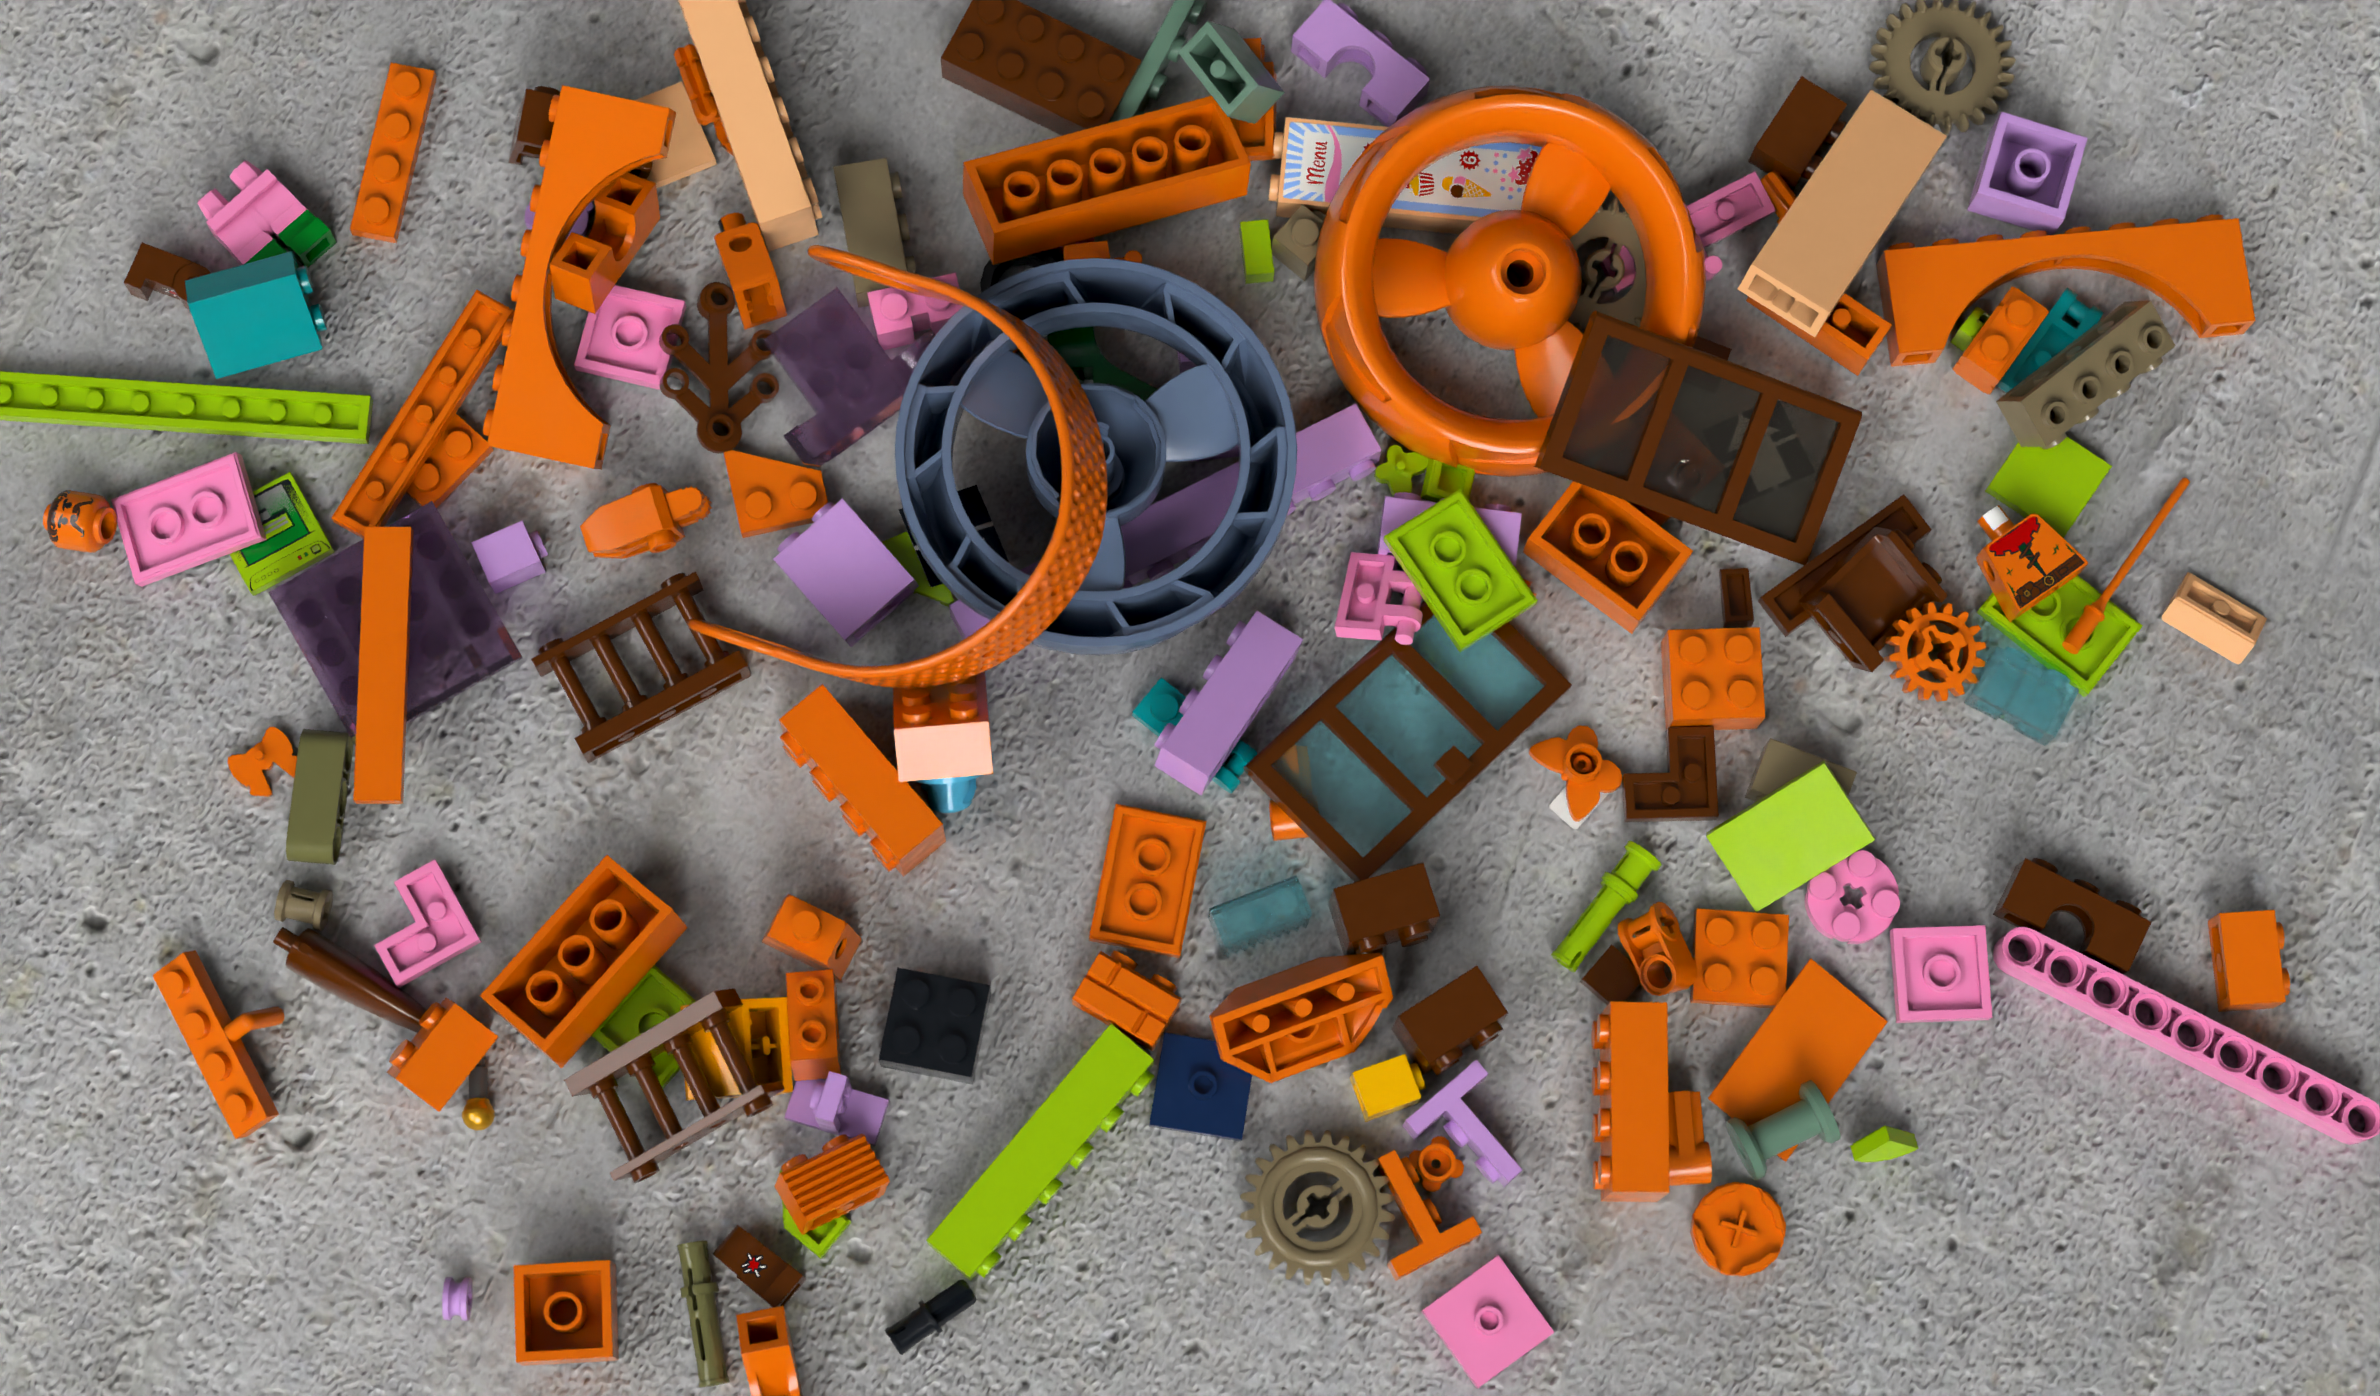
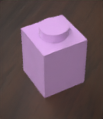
(510, 556)

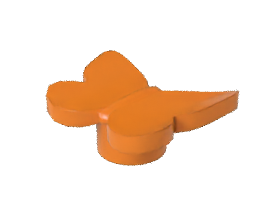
(1580, 767)

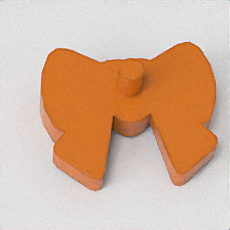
(249, 766)

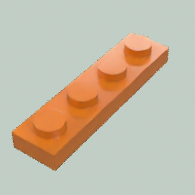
(393, 153)

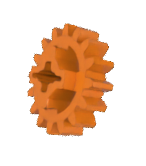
(1924, 637)

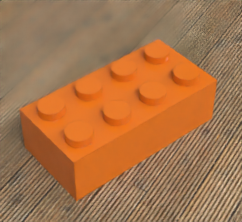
(862, 780)
(584, 961)
(1632, 1102)

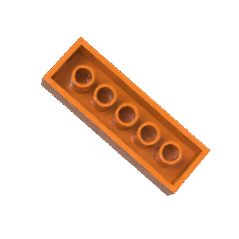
(1105, 179)

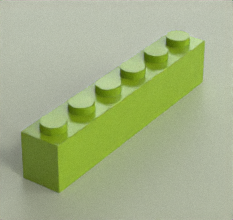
(1041, 1152)

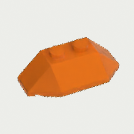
(1301, 1015)

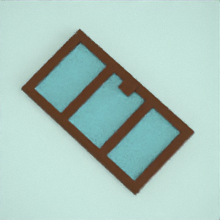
(1403, 739)

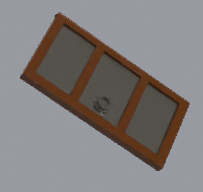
(1698, 438)

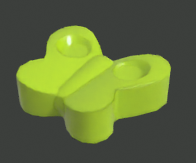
(1400, 469)

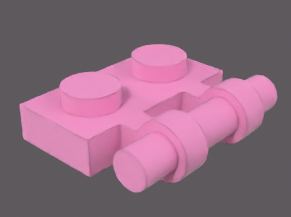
(1367, 596)

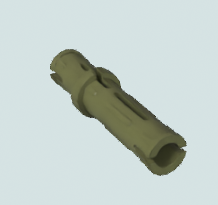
(703, 1313)

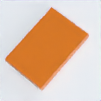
(1147, 881)

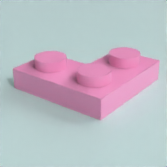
(438, 931)

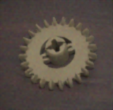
(1961, 34)
(1619, 231)
(1281, 1236)

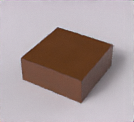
(1612, 977)

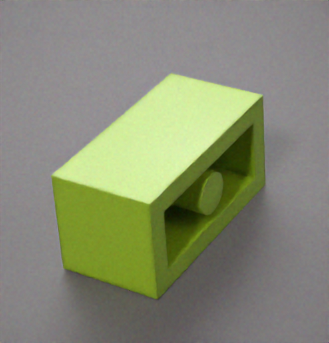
(1256, 251)

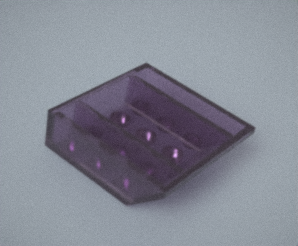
(452, 622)

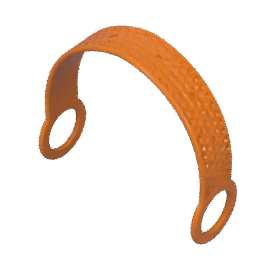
(1074, 538)

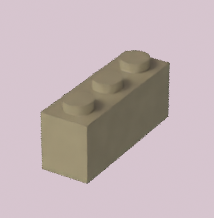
(871, 218)

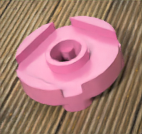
(1846, 923)

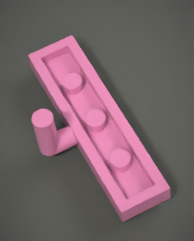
(1713, 219)

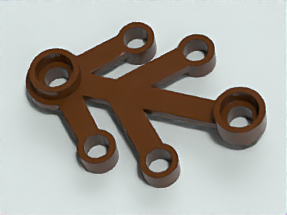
(717, 374)

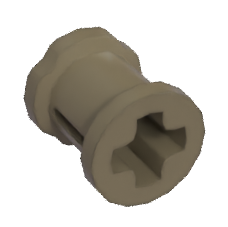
(303, 905)

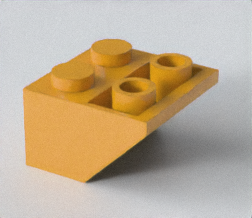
(764, 1040)

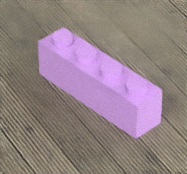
(1228, 701)

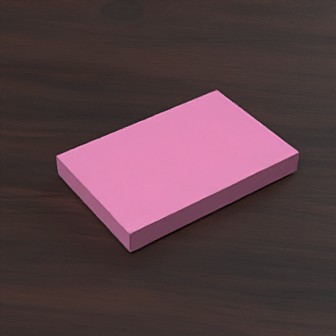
(188, 519)

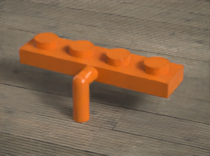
(218, 1042)

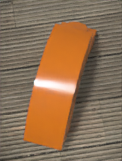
(768, 1353)

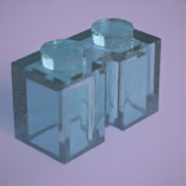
(2022, 694)

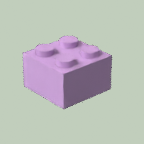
(2027, 173)

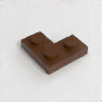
(1686, 790)

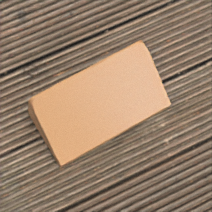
(2214, 618)

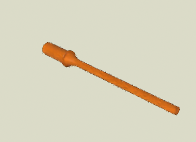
(2095, 612)

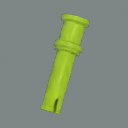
(1616, 890)

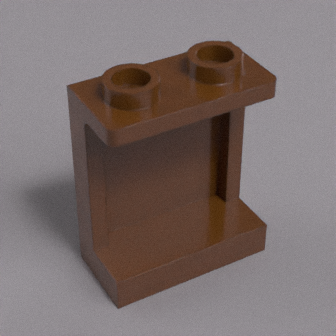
(1870, 592)

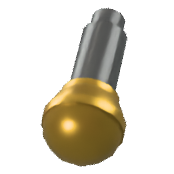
(478, 1111)

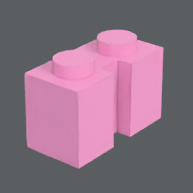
(901, 313)

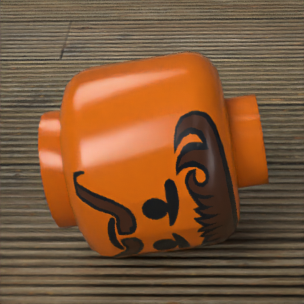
(80, 521)

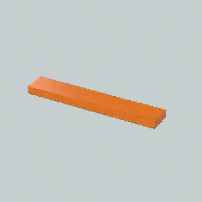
(424, 415)
(383, 665)

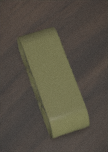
(319, 797)

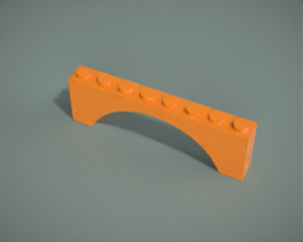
(589, 148)
(2188, 265)

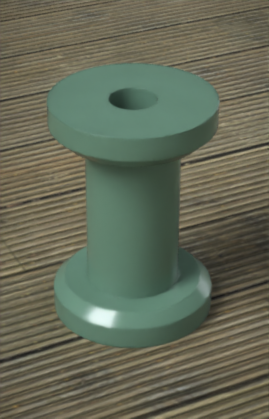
(1783, 1130)

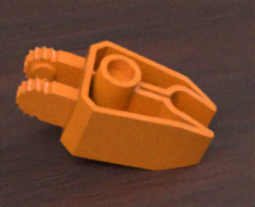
(643, 521)

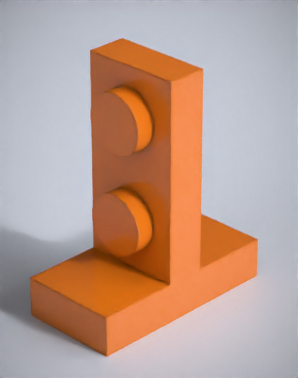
(1421, 1218)

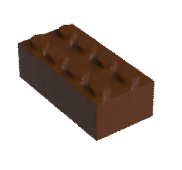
(1037, 66)

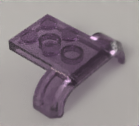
(840, 376)

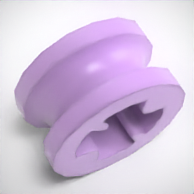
(457, 1298)

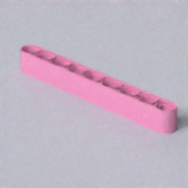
(2209, 1034)

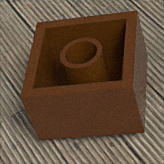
(1384, 911)
(1450, 1021)

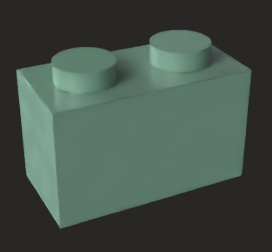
(1231, 72)

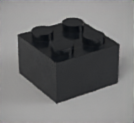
(935, 1026)

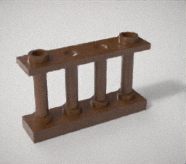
(640, 712)
(637, 1059)

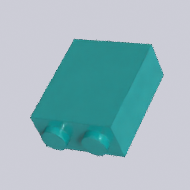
(255, 314)

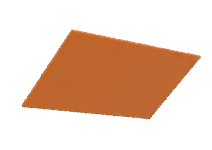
(1811, 1035)

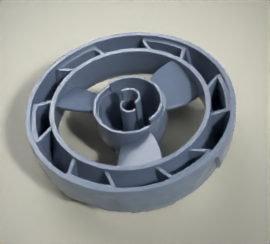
(1200, 413)

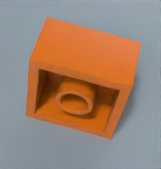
(1713, 678)
(566, 1312)

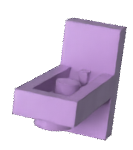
(837, 1108)
(1464, 1125)

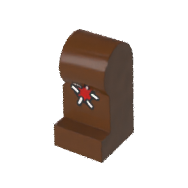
(161, 272)
(759, 1267)

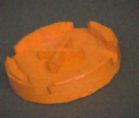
(1738, 1229)

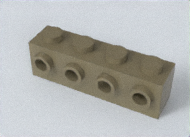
(2086, 374)

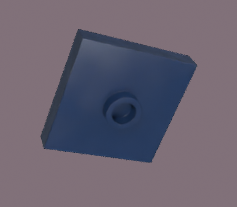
(1199, 1090)

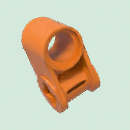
(1658, 947)

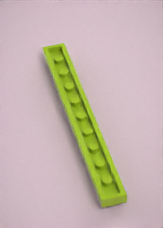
(185, 407)

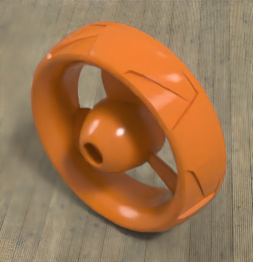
(1369, 278)

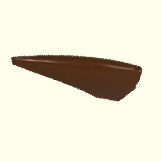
(348, 977)

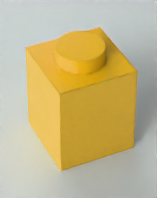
(1387, 1087)

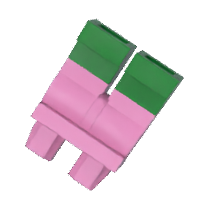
(260, 212)

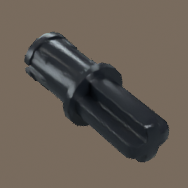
(931, 1316)

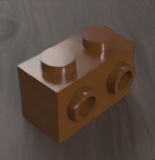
(1798, 132)

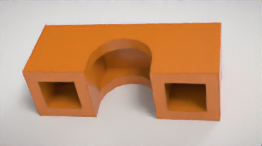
(591, 265)

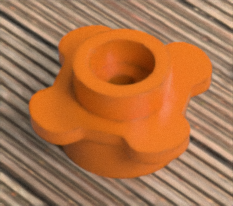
(1449, 1165)

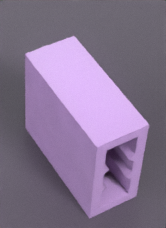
(845, 571)

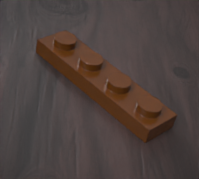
(1782, 600)

